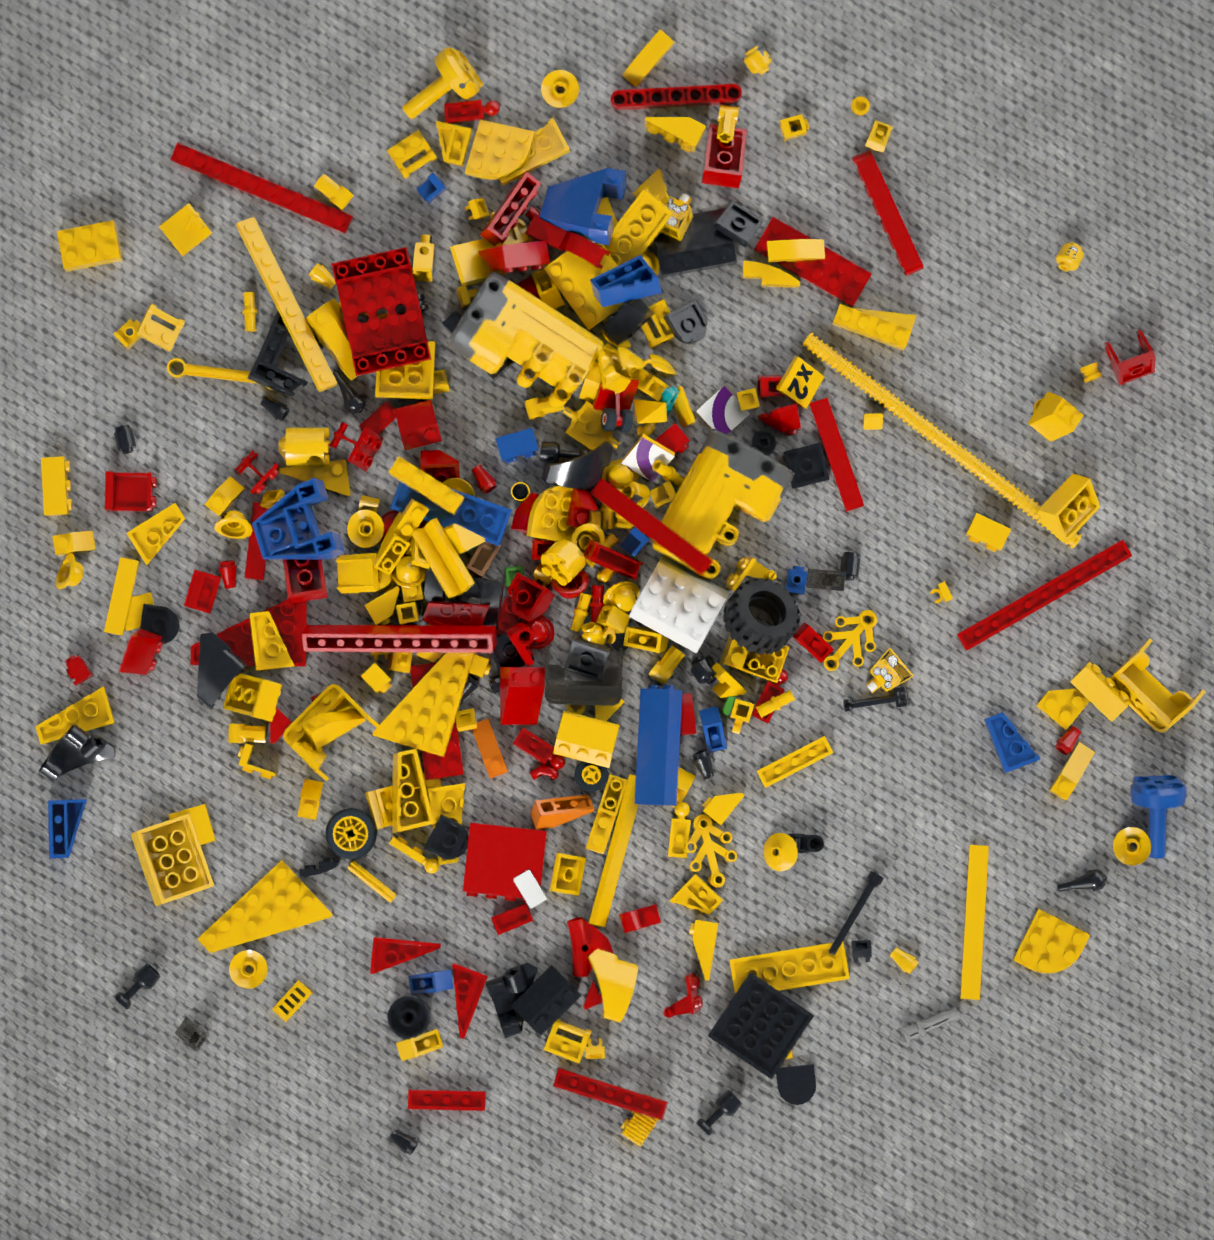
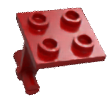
(364, 449)
(260, 486)
(688, 1004)

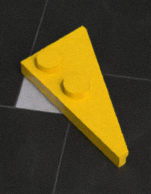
(334, 476)

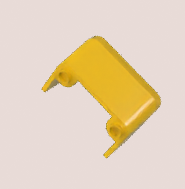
(1148, 695)
(330, 700)

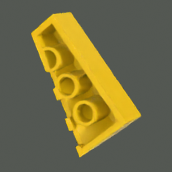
(881, 326)

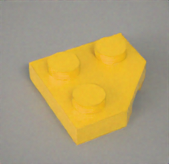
(1063, 705)

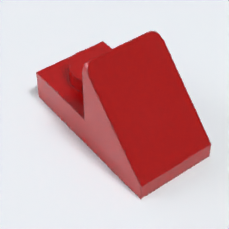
(579, 508)
(593, 997)

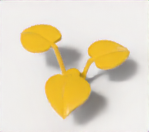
(630, 360)

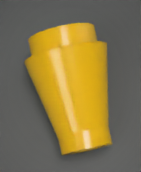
(322, 276)
(904, 960)

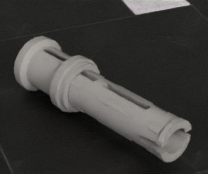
(920, 1028)

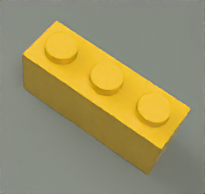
(56, 486)
(1101, 691)

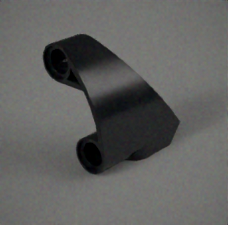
(579, 472)
(216, 668)
(75, 750)
(505, 991)

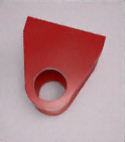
(1133, 367)

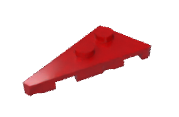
(391, 952)
(468, 989)

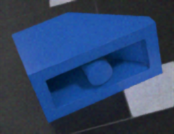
(712, 729)
(431, 982)

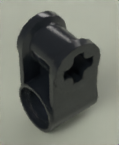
(803, 842)

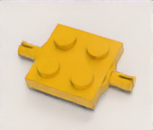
(587, 427)

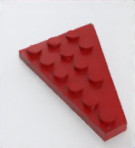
(290, 622)

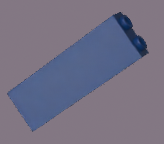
(658, 746)

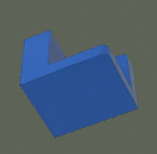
(431, 188)
(634, 542)

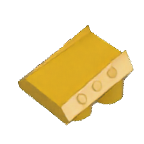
(611, 370)
(357, 573)

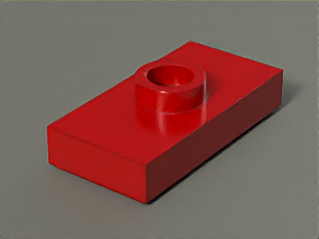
(512, 919)

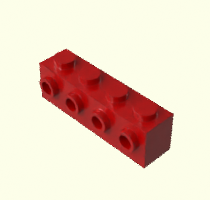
(510, 209)

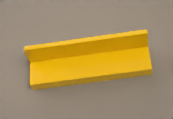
(443, 558)

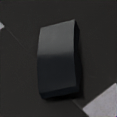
(324, 866)

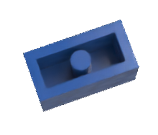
(517, 445)

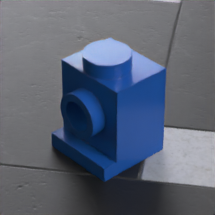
(791, 586)

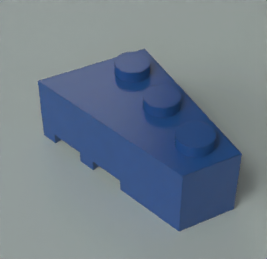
(626, 283)
(63, 824)

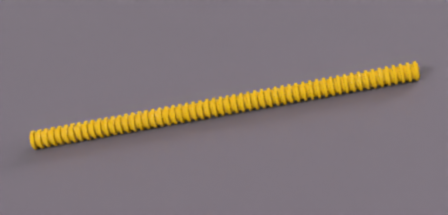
(927, 430)

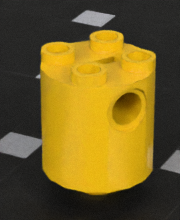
(305, 446)

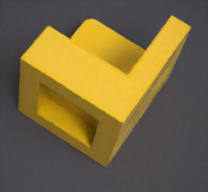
(663, 494)

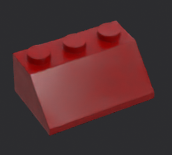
(516, 256)

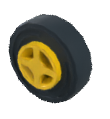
(590, 776)

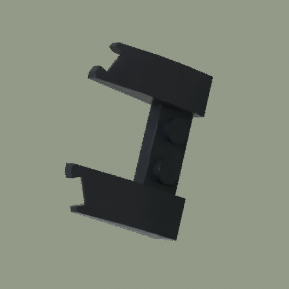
(264, 367)
(487, 590)

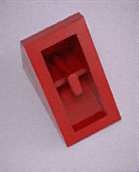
(539, 547)
(278, 725)

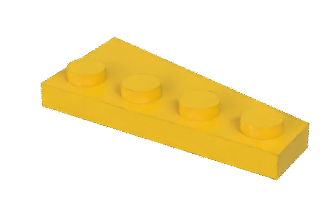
(546, 147)
(88, 714)

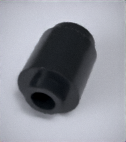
(125, 439)
(850, 564)

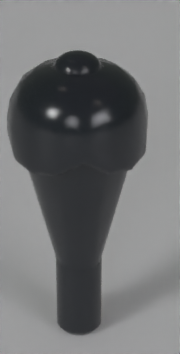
(353, 401)
(1093, 880)

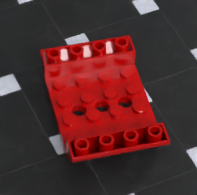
(376, 284)

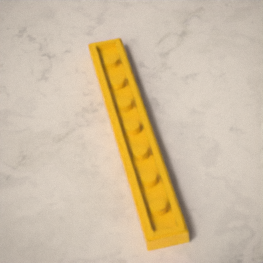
(615, 855)
(974, 922)

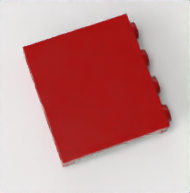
(499, 856)

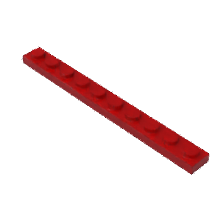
(261, 188)
(1044, 595)

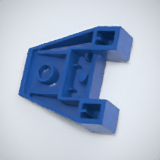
(576, 202)
(291, 528)

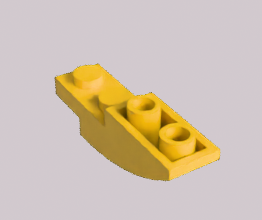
(398, 536)
(606, 814)

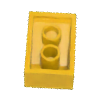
(252, 697)

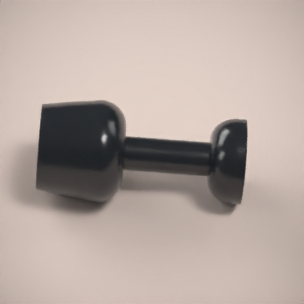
(552, 451)
(145, 977)
(727, 1104)

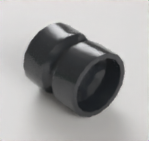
(764, 442)

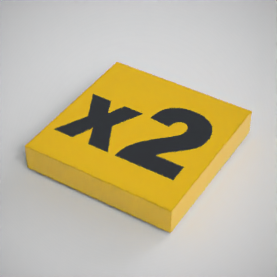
(800, 382)

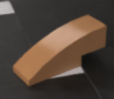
(482, 559)

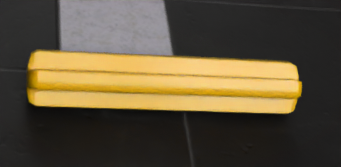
(371, 881)

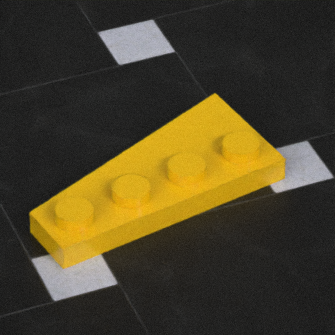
(449, 803)

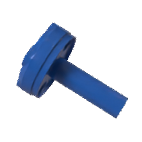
(1158, 795)

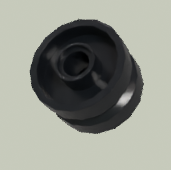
(397, 1017)

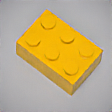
(89, 245)

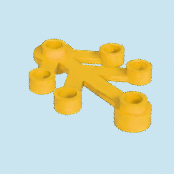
(852, 637)
(708, 848)

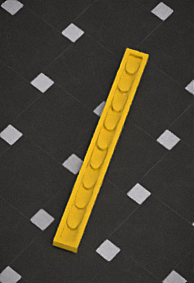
(286, 304)

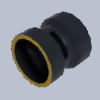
(518, 490)

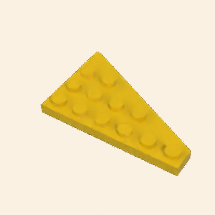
(430, 708)
(269, 907)

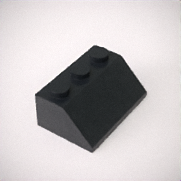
(546, 1000)

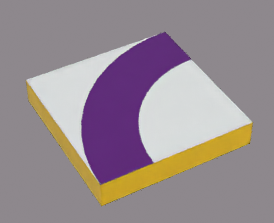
(722, 411)
(644, 454)

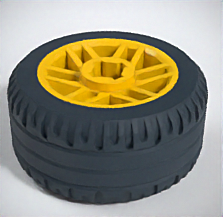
(338, 837)

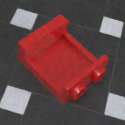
(130, 491)

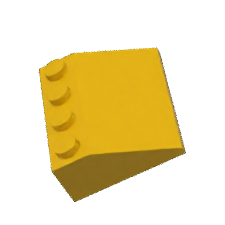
(573, 279)
(168, 870)

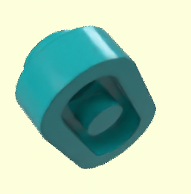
(669, 396)

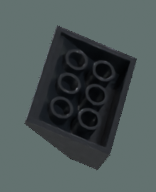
(699, 249)

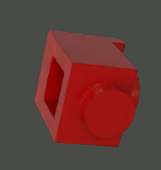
(762, 385)
(77, 669)

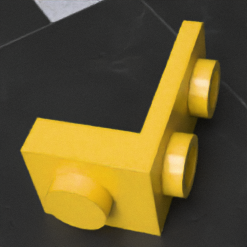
(245, 754)

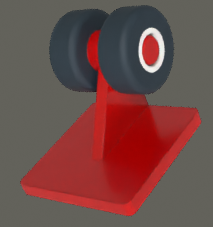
(616, 407)

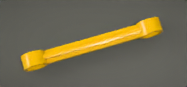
(211, 372)

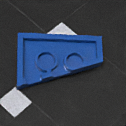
(1008, 743)

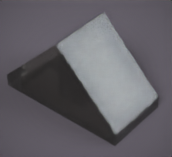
(826, 580)
(192, 1034)

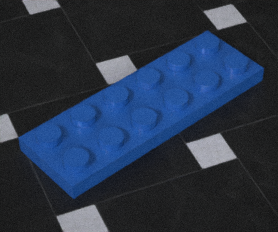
(474, 513)

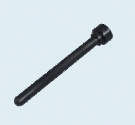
(873, 881)

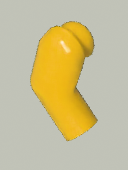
(647, 430)
(605, 575)

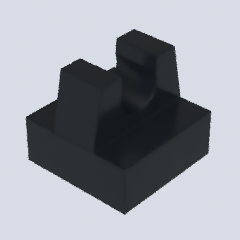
(860, 949)

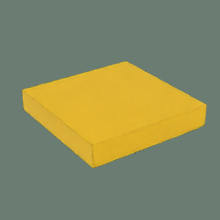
(201, 823)

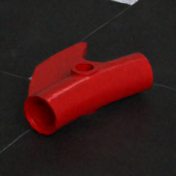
(585, 934)

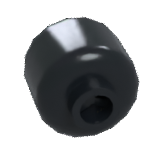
(702, 670)

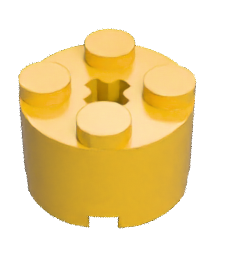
(562, 561)

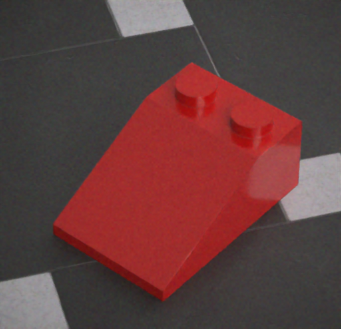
(724, 160)
(141, 653)
(521, 694)

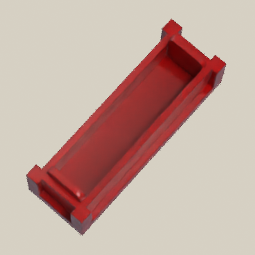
(612, 560)

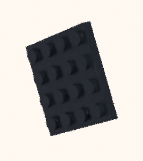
(760, 1025)

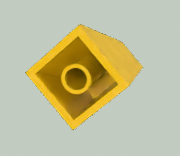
(469, 264)

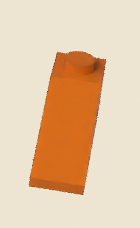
(489, 749)
(557, 811)

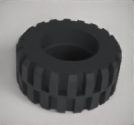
(747, 629)

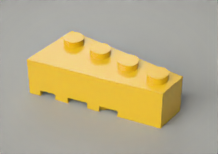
(409, 794)

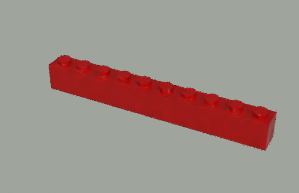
(399, 638)

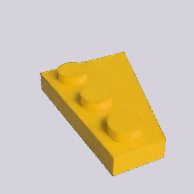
(155, 532)
(267, 643)

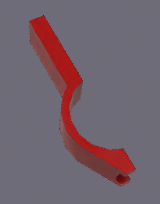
(567, 241)

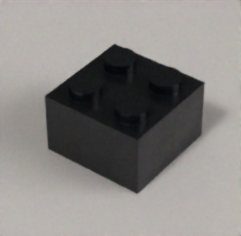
(627, 320)

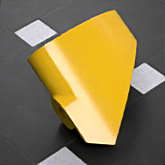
(616, 983)

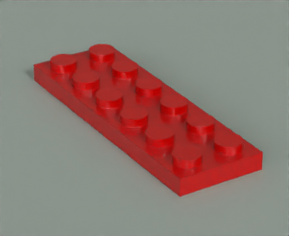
(833, 274)
(436, 765)

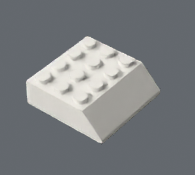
(679, 604)

